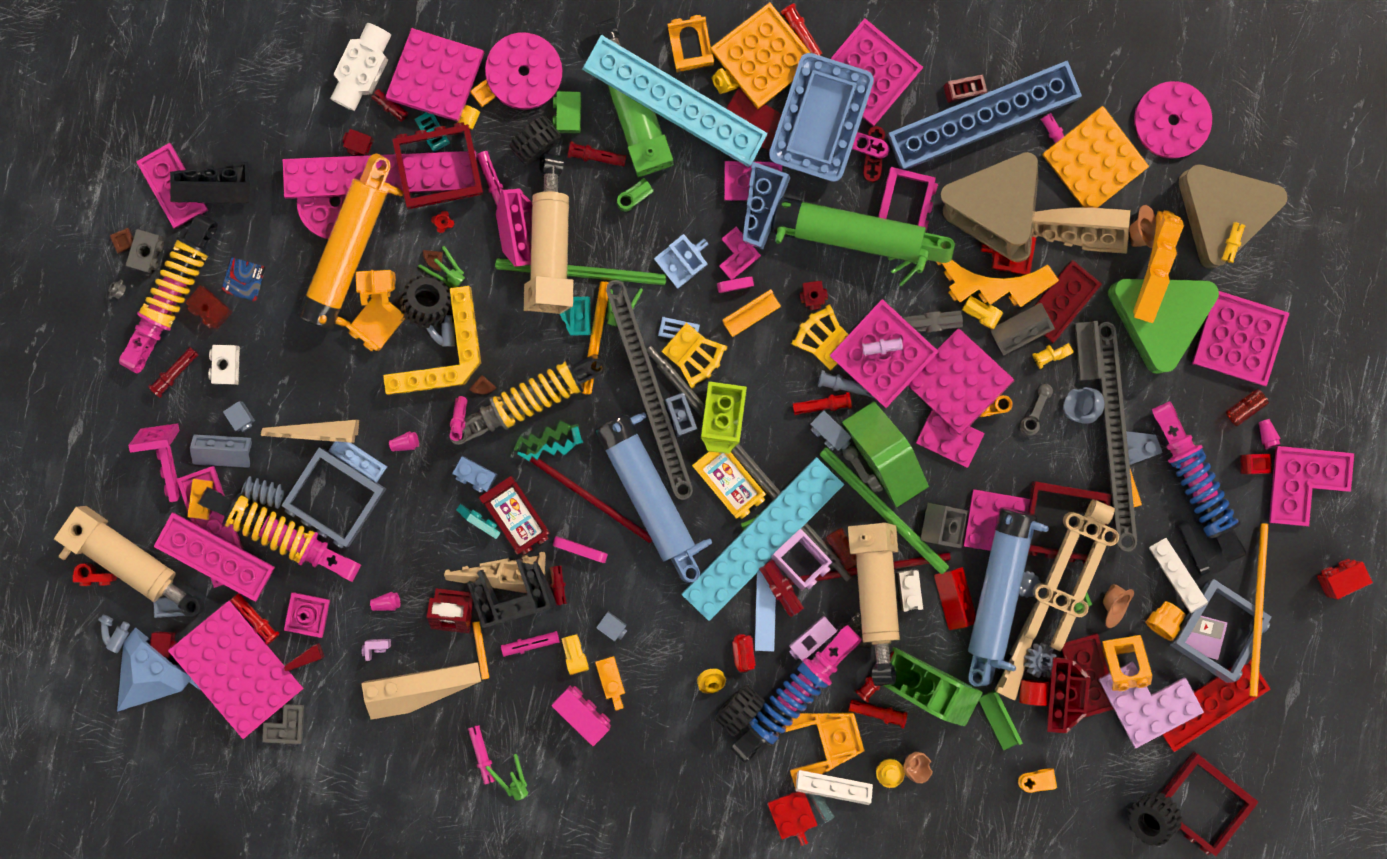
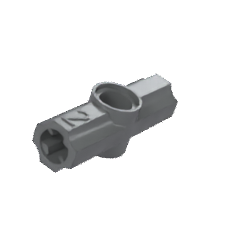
(935, 321)

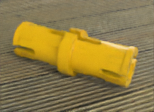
(1233, 242)

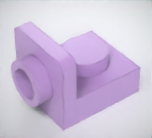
(378, 645)

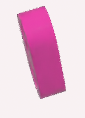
(735, 284)

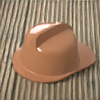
(1143, 229)
(1116, 603)

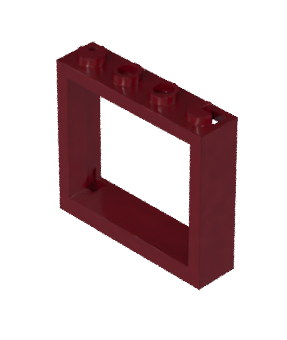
(442, 197)
(1052, 553)
(1180, 777)

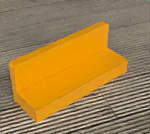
(751, 313)

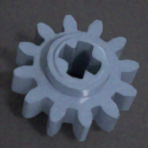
(1039, 660)

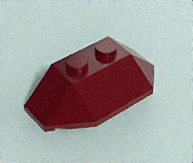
(1067, 695)

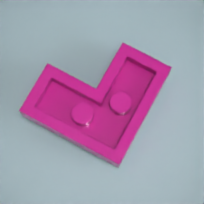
(742, 255)

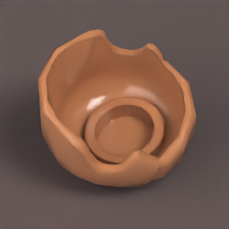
(917, 767)

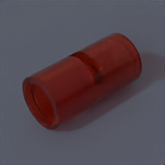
(1247, 407)
(840, 544)

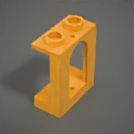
(700, 26)
(1121, 682)

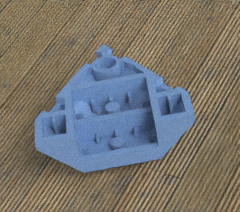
(146, 673)

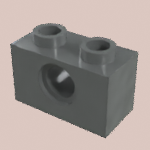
(142, 240)

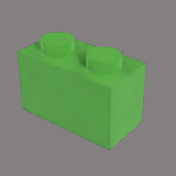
(568, 112)

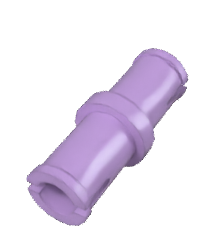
(882, 346)

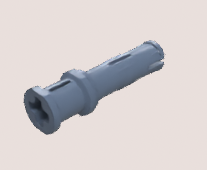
(837, 382)

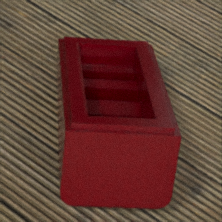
(953, 91)
(312, 654)

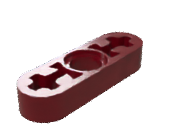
(877, 169)

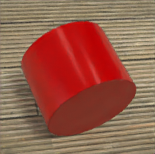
(1034, 692)

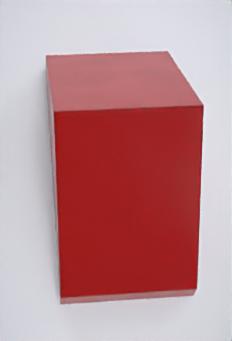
(1255, 463)

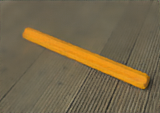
(597, 331)

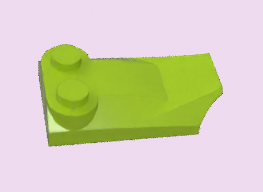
(723, 416)

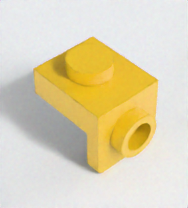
(723, 81)

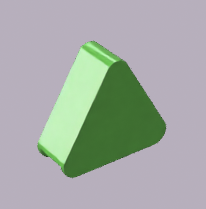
(1176, 322)
(886, 453)
(933, 689)

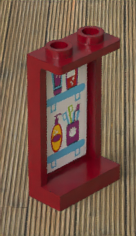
(515, 515)

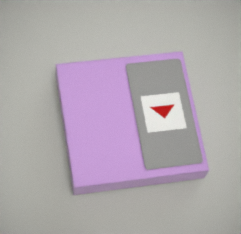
(1208, 636)

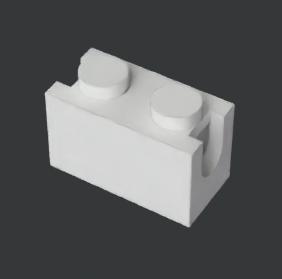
(910, 590)

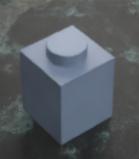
(239, 417)
(612, 626)

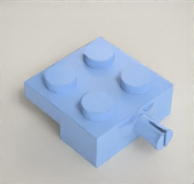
(682, 260)

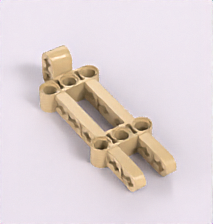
(1096, 514)

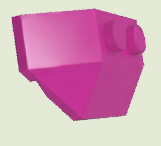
(515, 226)

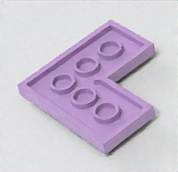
(1150, 715)

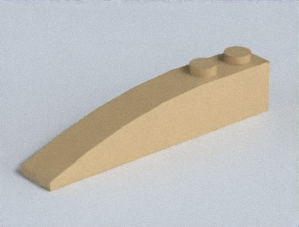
(1087, 227)
(415, 690)

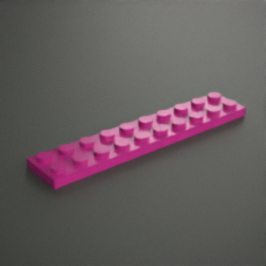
(334, 174)

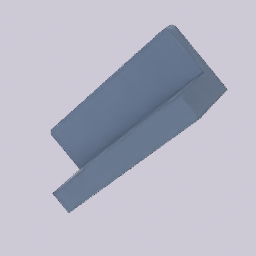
(220, 450)

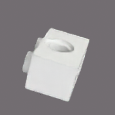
(231, 373)

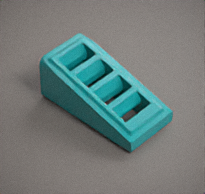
(439, 144)

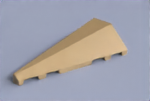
(329, 431)
(500, 573)
(1010, 681)

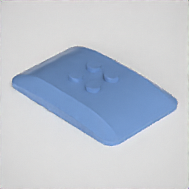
(821, 117)

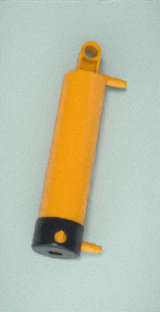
(346, 245)

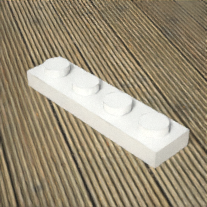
(1178, 575)
(834, 787)

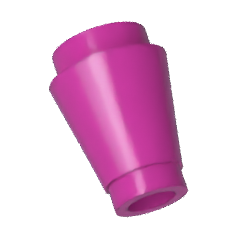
(1269, 435)
(404, 442)
(386, 602)

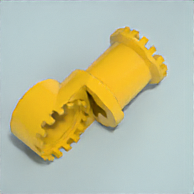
(1049, 354)

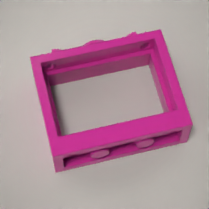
(927, 205)

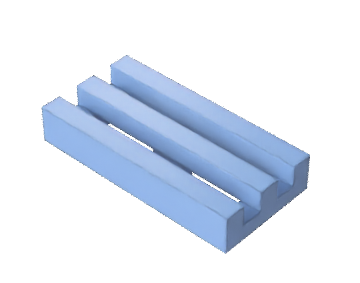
(663, 326)

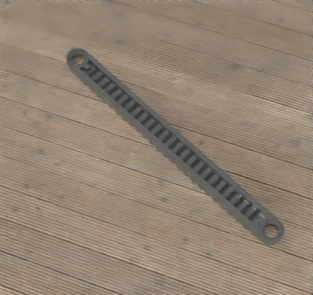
(649, 389)
(1116, 439)

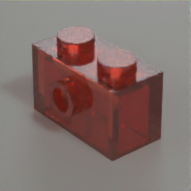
(208, 307)

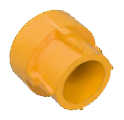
(1166, 621)

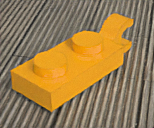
(611, 680)

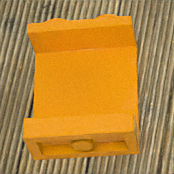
(376, 323)

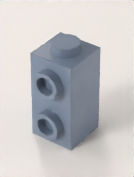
(831, 431)

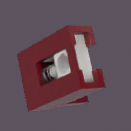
(450, 611)

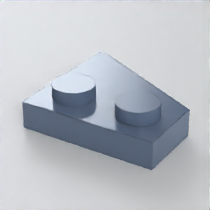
(1142, 446)

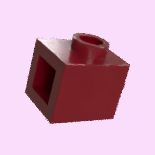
(357, 143)
(163, 642)

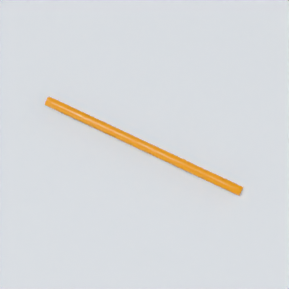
(1258, 610)

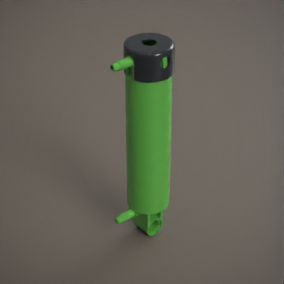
(860, 232)

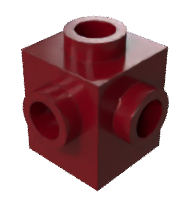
(817, 288)

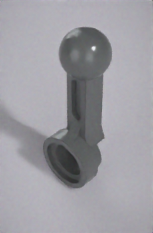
(1044, 391)
(851, 454)

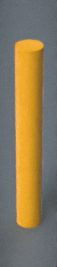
(480, 650)

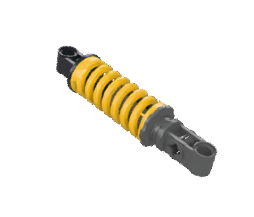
(505, 410)

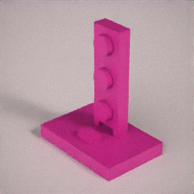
(160, 439)

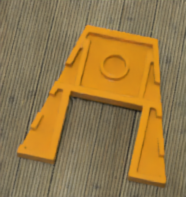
(839, 739)

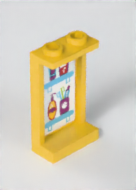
(730, 482)

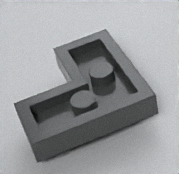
(290, 730)

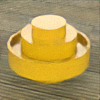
(711, 681)
(890, 773)

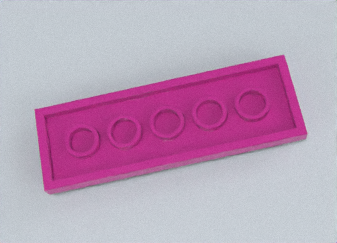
(215, 520)
(214, 556)

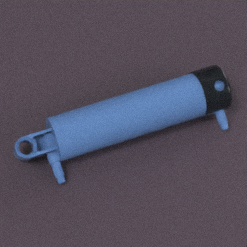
(649, 494)
(1000, 593)

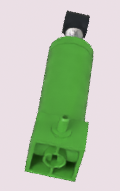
(640, 124)

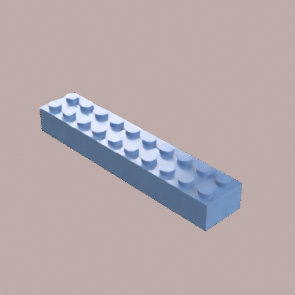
(984, 116)

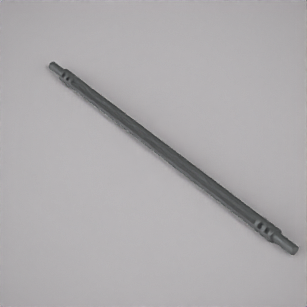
(743, 457)

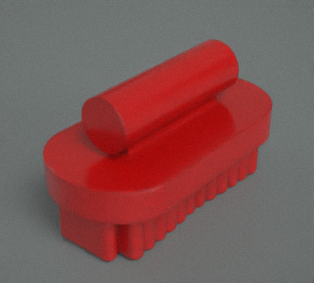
(743, 653)

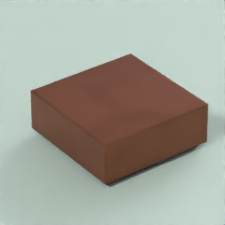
(122, 240)

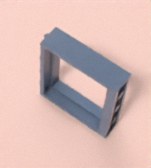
(347, 469)
(1191, 620)

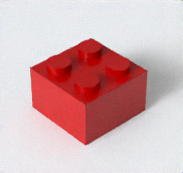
(1344, 579)

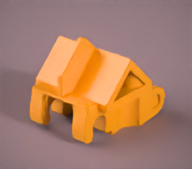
(375, 282)

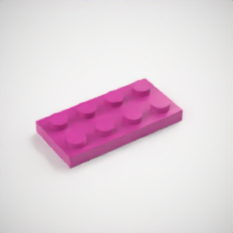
(157, 169)

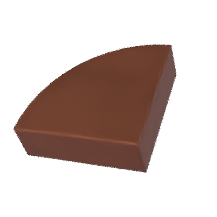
(429, 257)
(482, 386)

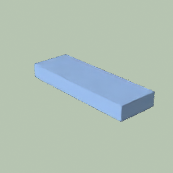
(358, 459)

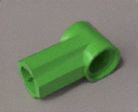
(635, 194)

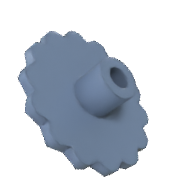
(1028, 582)

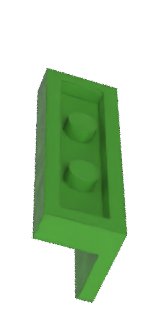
(999, 720)

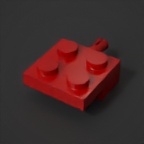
(1004, 264)
(793, 815)

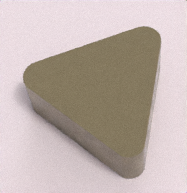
(1220, 198)
(997, 205)

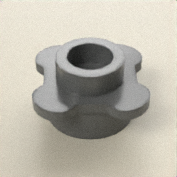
(116, 289)

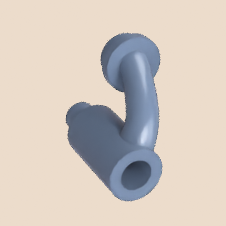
(448, 333)
(120, 634)

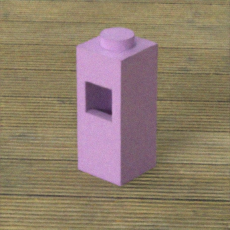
(812, 639)

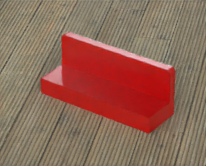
(955, 598)

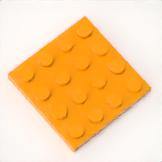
(761, 55)
(1095, 159)

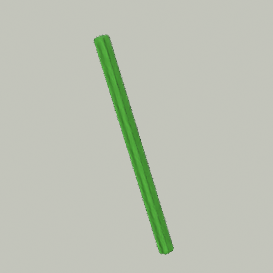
(595, 273)
(902, 528)

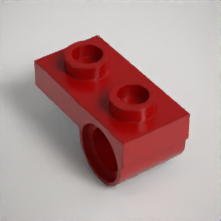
(102, 578)

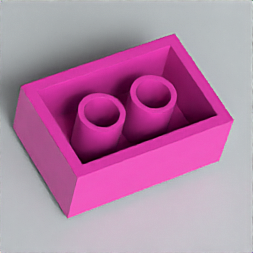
(582, 715)

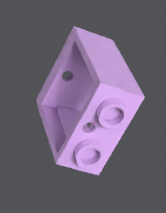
(813, 549)

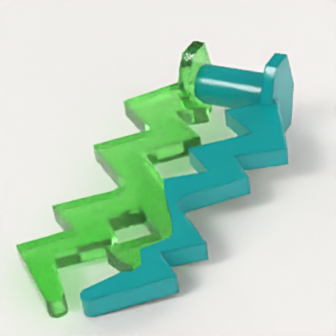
(562, 427)

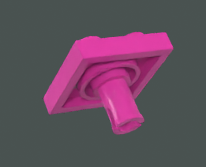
(307, 615)

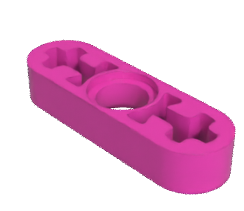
(877, 142)
(580, 549)

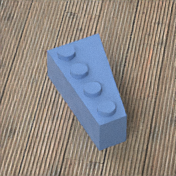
(765, 192)

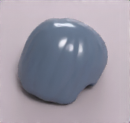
(1083, 405)

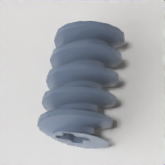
(262, 492)

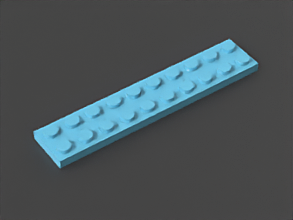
(674, 101)
(762, 538)

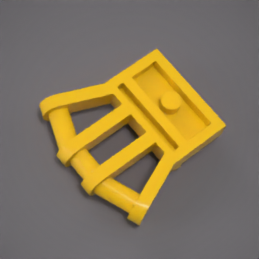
(830, 344)
(684, 345)

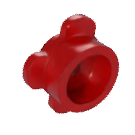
(443, 216)

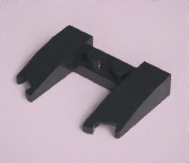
(491, 612)

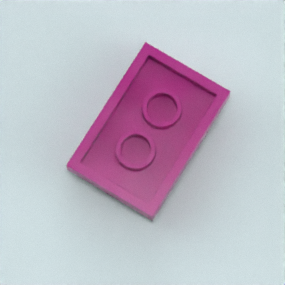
(738, 179)
(945, 441)

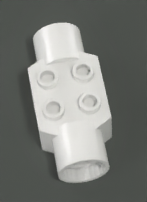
(361, 66)

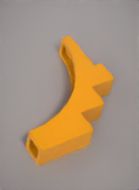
(1161, 260)
(1021, 288)

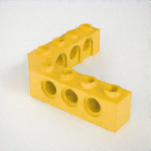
(467, 349)

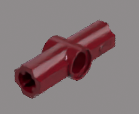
(781, 588)

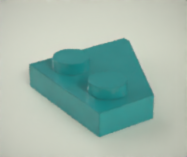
(578, 317)
(475, 518)

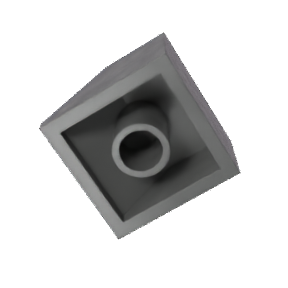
(944, 525)

